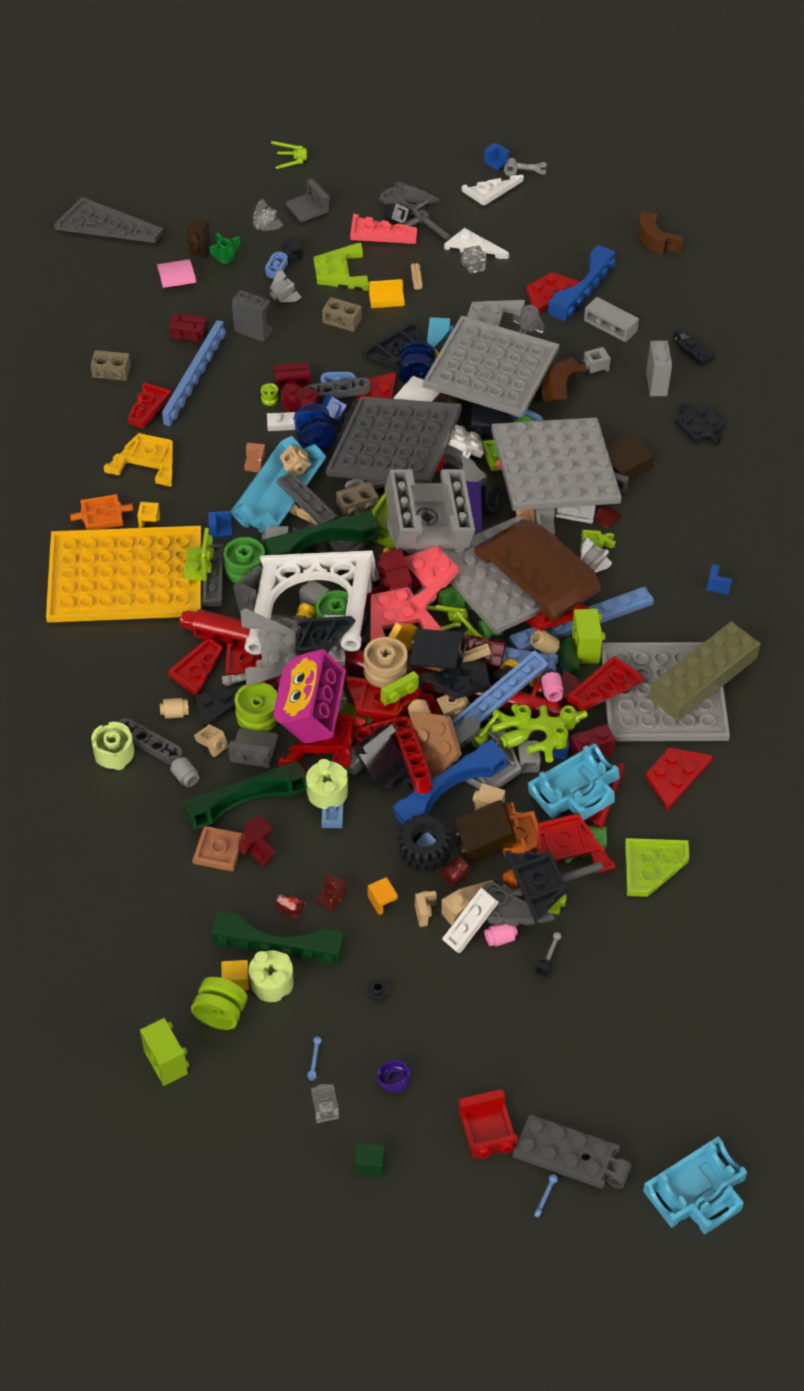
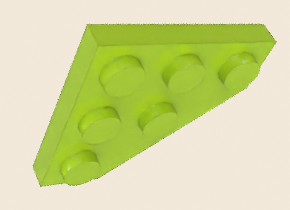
(652, 863)

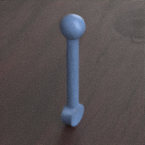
(312, 1074)
(552, 1179)

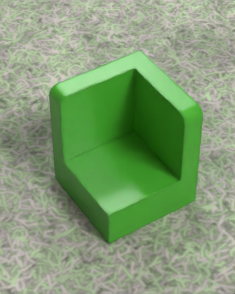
(451, 598)

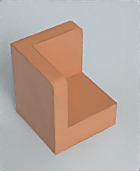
(254, 457)

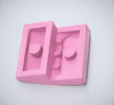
(176, 273)

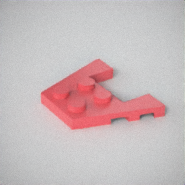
(433, 571)
(394, 607)

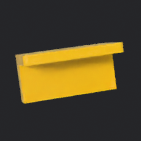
(386, 293)
(404, 633)

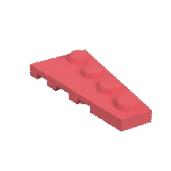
(383, 231)

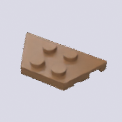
(436, 740)

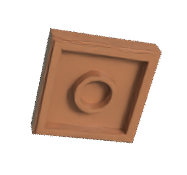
(217, 849)

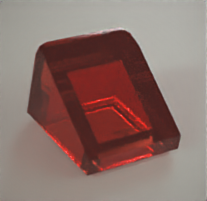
(607, 517)

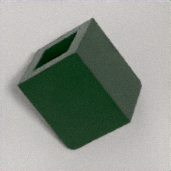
(369, 1160)

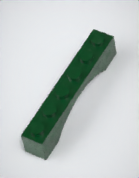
(355, 528)
(208, 807)
(320, 946)

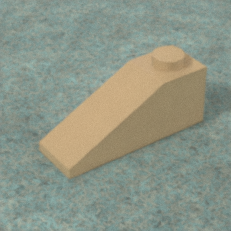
(455, 903)

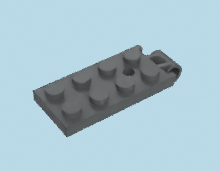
(561, 1151)

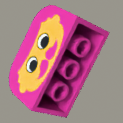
(310, 696)

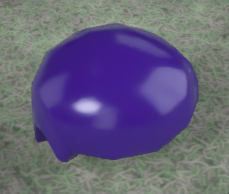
(394, 1076)

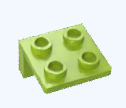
(197, 559)

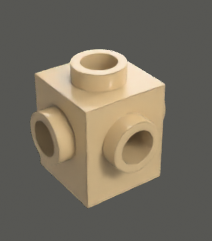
(295, 460)
(451, 706)

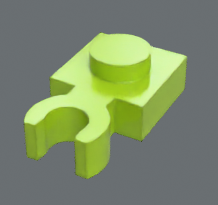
(599, 539)

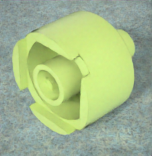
(113, 745)
(327, 784)
(271, 975)

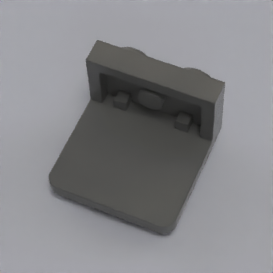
(311, 204)
(247, 589)
(253, 747)

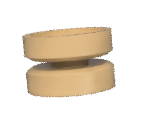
(385, 661)

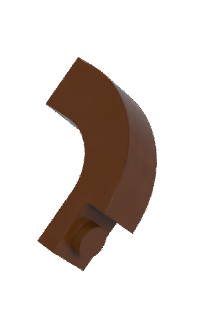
(656, 239)
(556, 378)

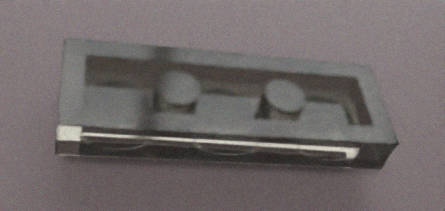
(343, 421)

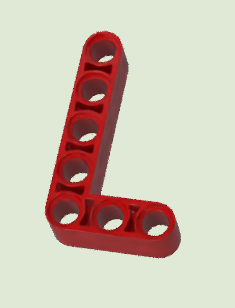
(410, 749)

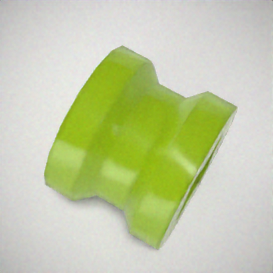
(269, 394)

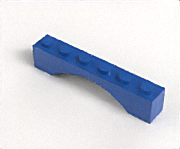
(565, 302)
(482, 762)

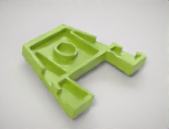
(332, 268)

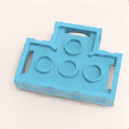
(576, 784)
(699, 1187)

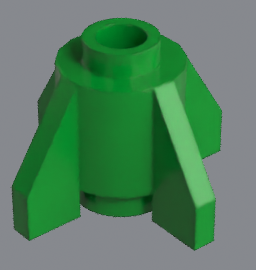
(225, 249)

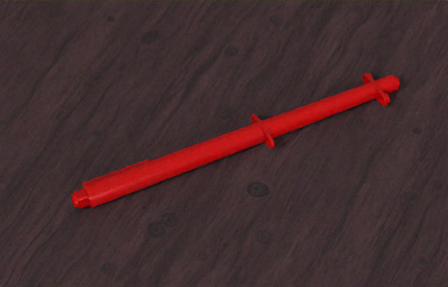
(230, 630)

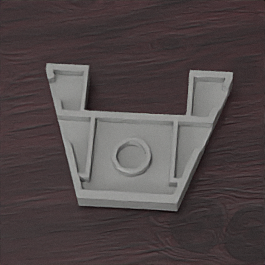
(493, 311)
(276, 643)
(505, 775)

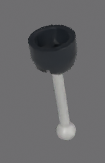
(544, 967)

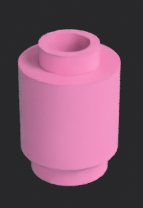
(552, 686)
(500, 934)

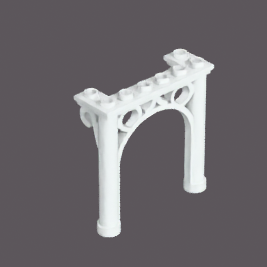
(316, 567)

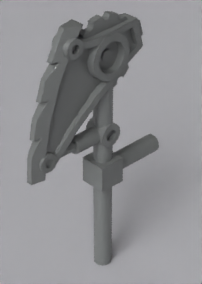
(404, 195)
(514, 911)

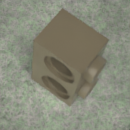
(342, 314)
(110, 365)
(356, 499)

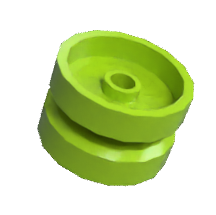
(256, 706)
(219, 1003)

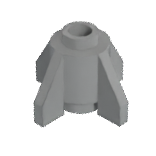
(283, 289)
(595, 556)

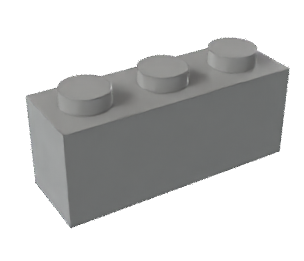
(611, 319)

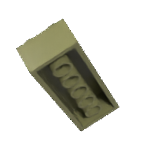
(704, 671)

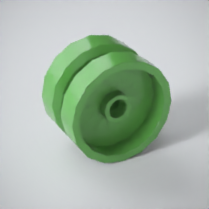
(241, 557)
(332, 603)

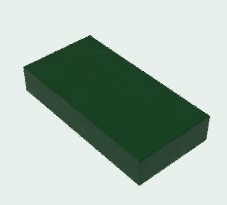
(568, 656)

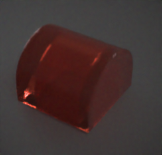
(289, 905)

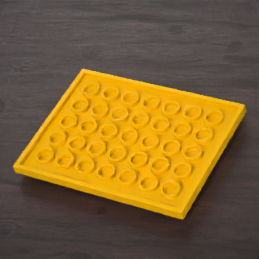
(121, 574)

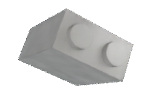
(658, 368)

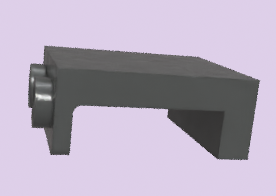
(250, 315)

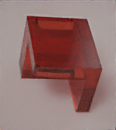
(332, 894)

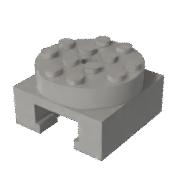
(429, 512)

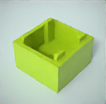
(587, 635)
(164, 1051)

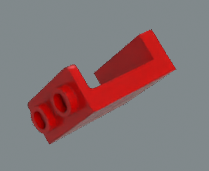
(487, 1124)

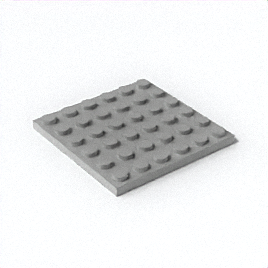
(491, 366)
(555, 464)
(487, 588)
(638, 718)

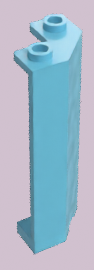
(264, 500)

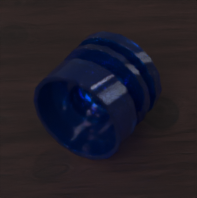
(415, 360)
(314, 426)

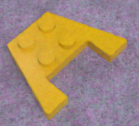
(147, 452)

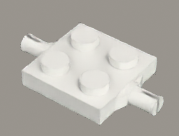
(466, 442)

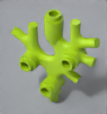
(554, 727)

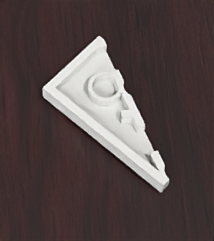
(491, 189)
(468, 239)

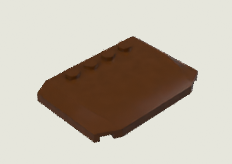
(541, 567)

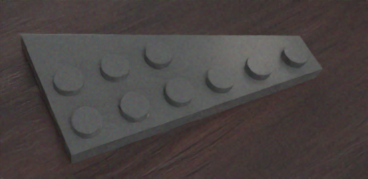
(100, 220)

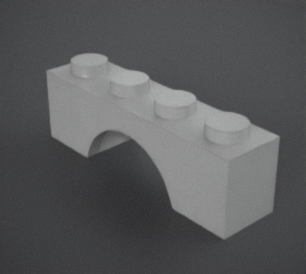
(455, 457)

